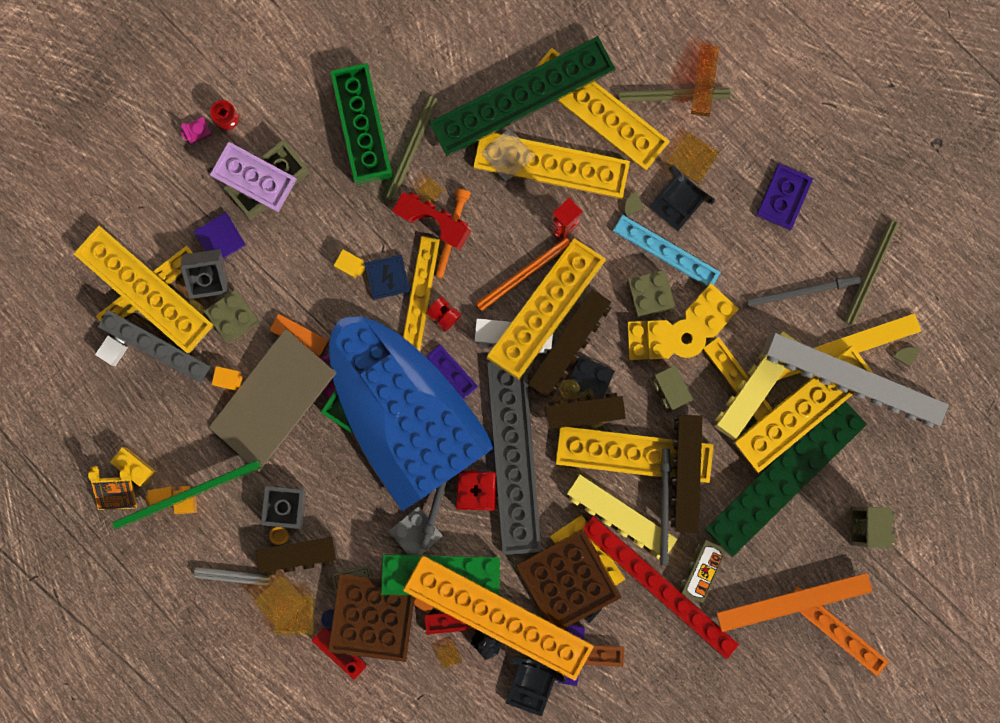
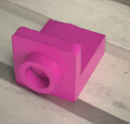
(195, 130)

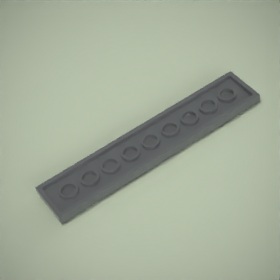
(514, 462)

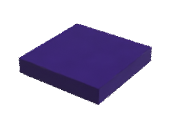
(220, 235)

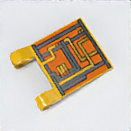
(113, 492)

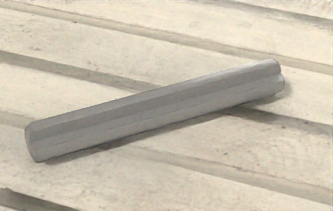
(232, 576)

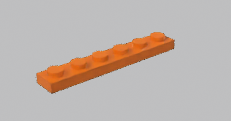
(845, 638)

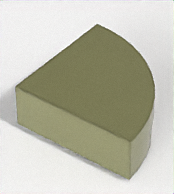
(633, 204)
(906, 355)

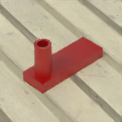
(350, 664)

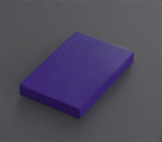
(784, 197)

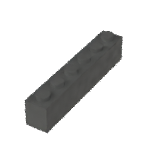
(154, 346)

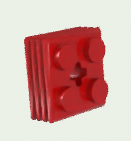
(465, 482)

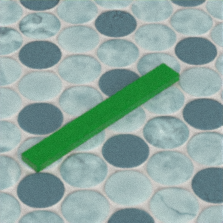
(186, 495)

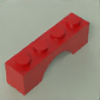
(412, 209)
(565, 218)

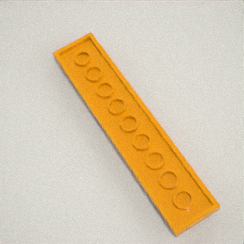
(498, 617)

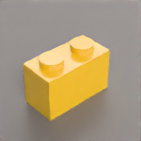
(139, 470)

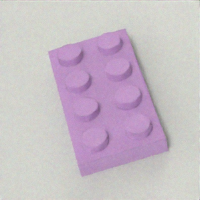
(253, 177)

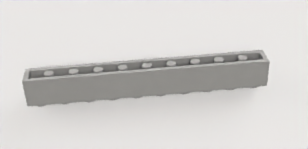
(854, 379)

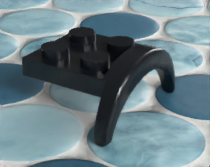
(679, 200)
(532, 685)

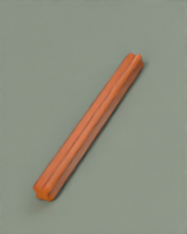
(523, 274)

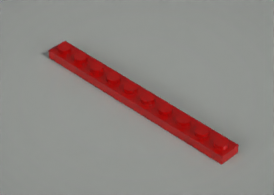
(660, 588)

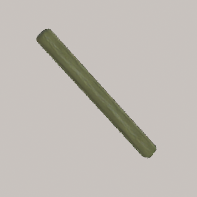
(668, 94)
(411, 148)
(871, 272)

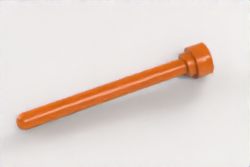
(461, 198)

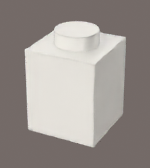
(111, 350)

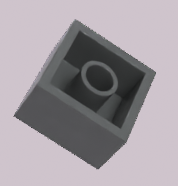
(204, 274)
(283, 507)

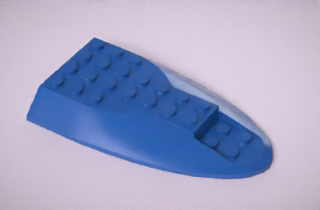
(402, 410)

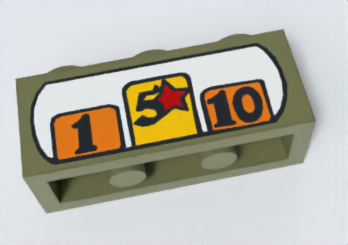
(702, 570)

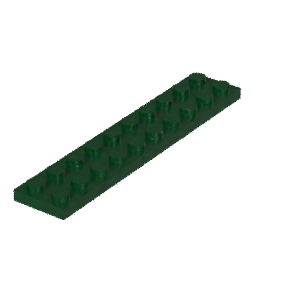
(522, 96)
(784, 479)

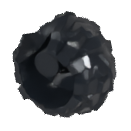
(485, 645)

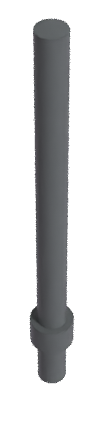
(839, 283)
(666, 469)
(429, 528)

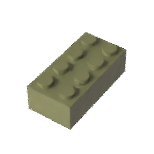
(281, 157)
(872, 527)

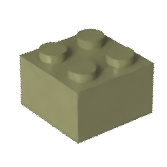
(650, 294)
(232, 317)
(671, 388)

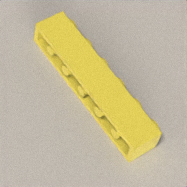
(750, 396)
(618, 514)

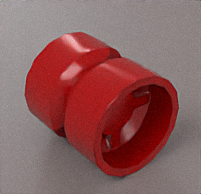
(224, 115)
(443, 314)

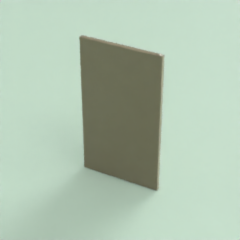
(272, 399)

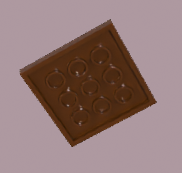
(569, 580)
(370, 622)

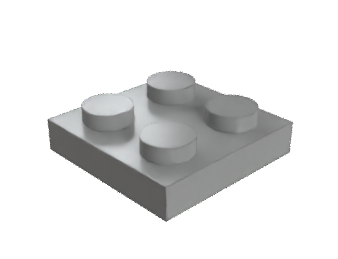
(409, 532)

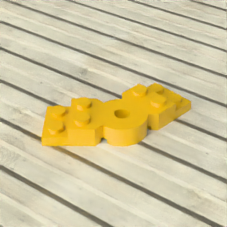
(701, 321)

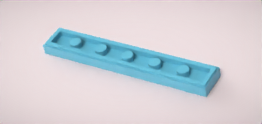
(666, 251)

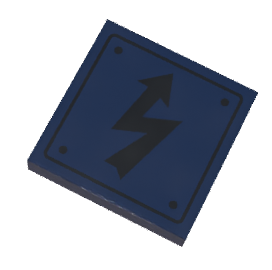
(387, 277)

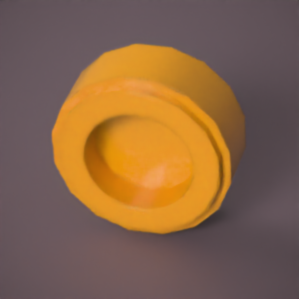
(279, 535)

